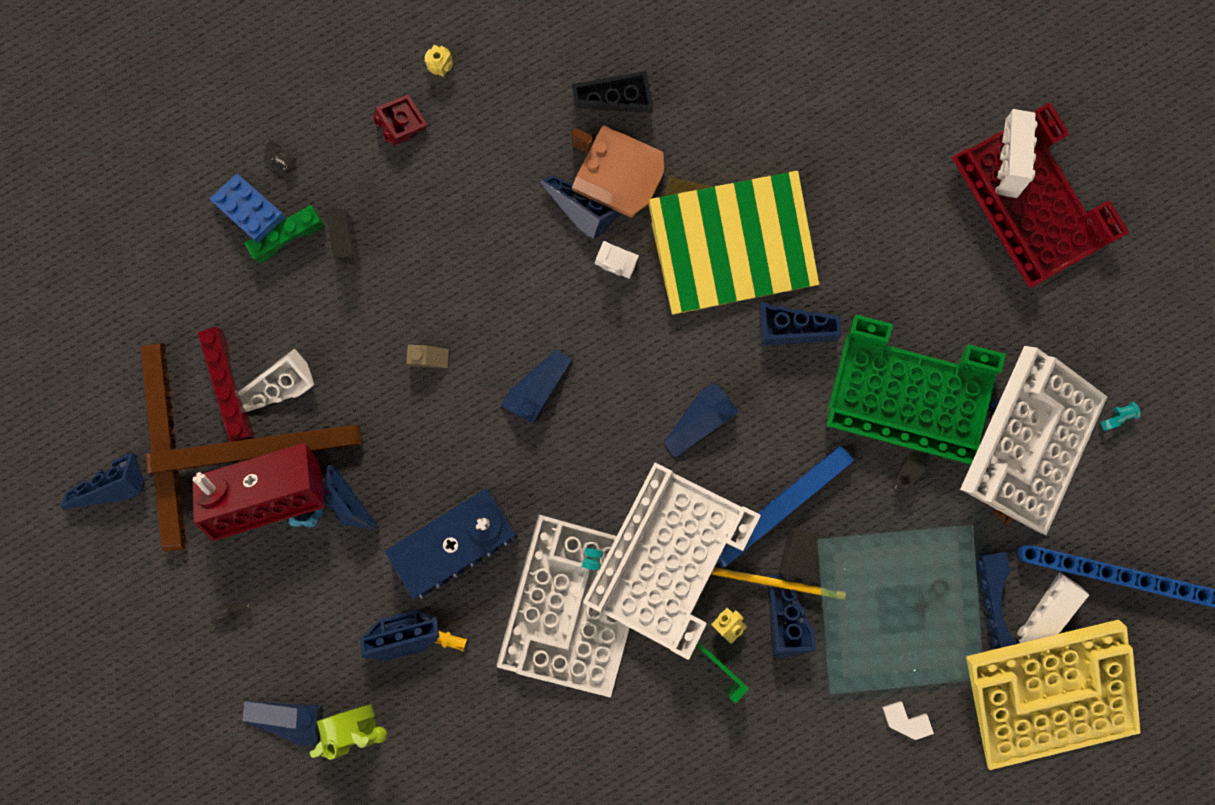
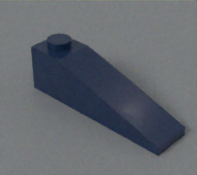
(585, 213)
(534, 390)
(115, 484)
(788, 623)
(285, 720)

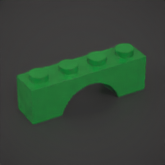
(300, 224)

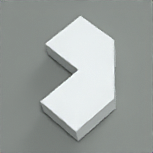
(914, 728)

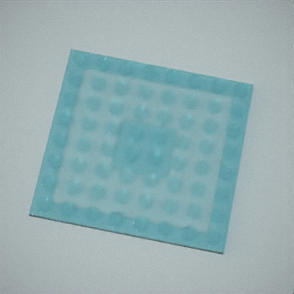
(899, 608)

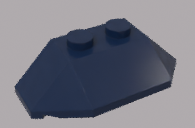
(345, 502)
(399, 636)

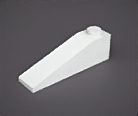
(281, 381)

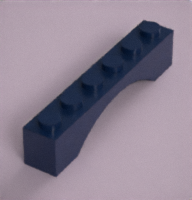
(994, 572)

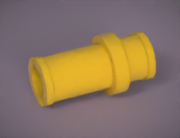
(451, 641)

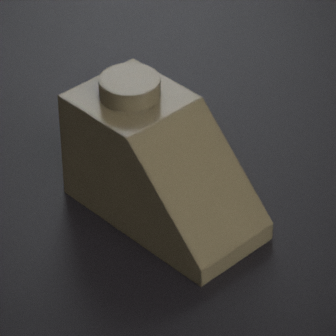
(427, 356)

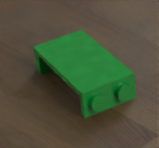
(738, 688)

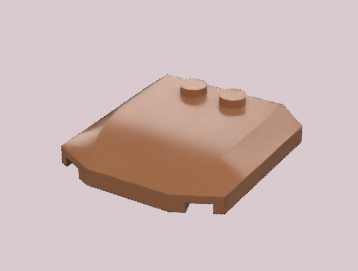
(620, 172)

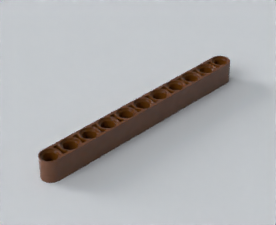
(163, 439)
(251, 448)

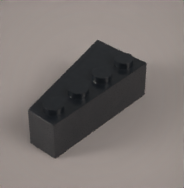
(615, 93)

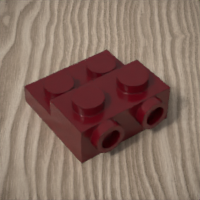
(399, 119)

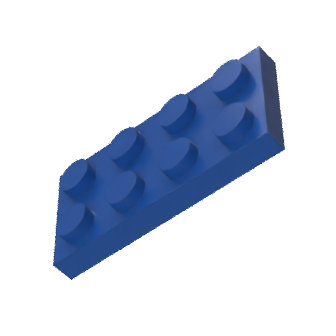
(247, 208)

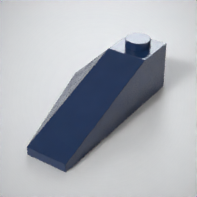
(703, 416)

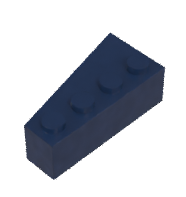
(792, 326)

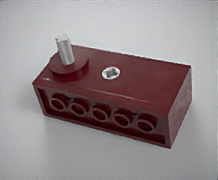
(257, 492)

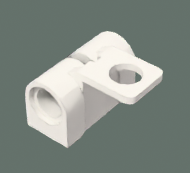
(616, 260)

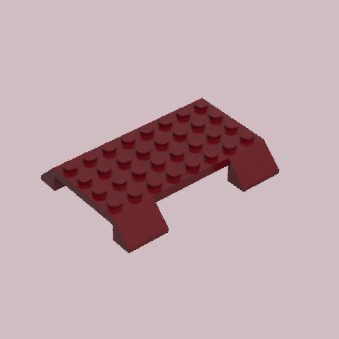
(1046, 223)

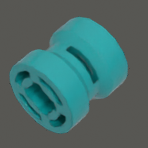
(590, 563)

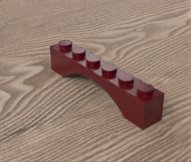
(218, 363)

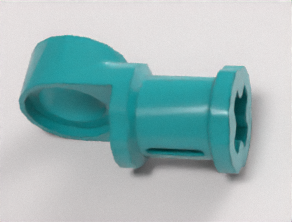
(1121, 415)

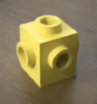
(441, 65)
(729, 625)

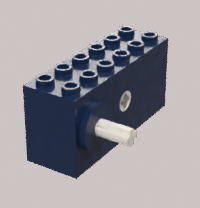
(427, 557)

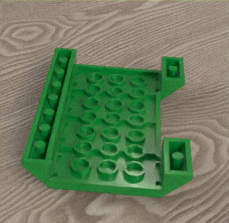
(910, 395)

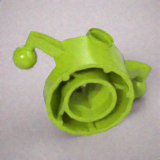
(347, 729)

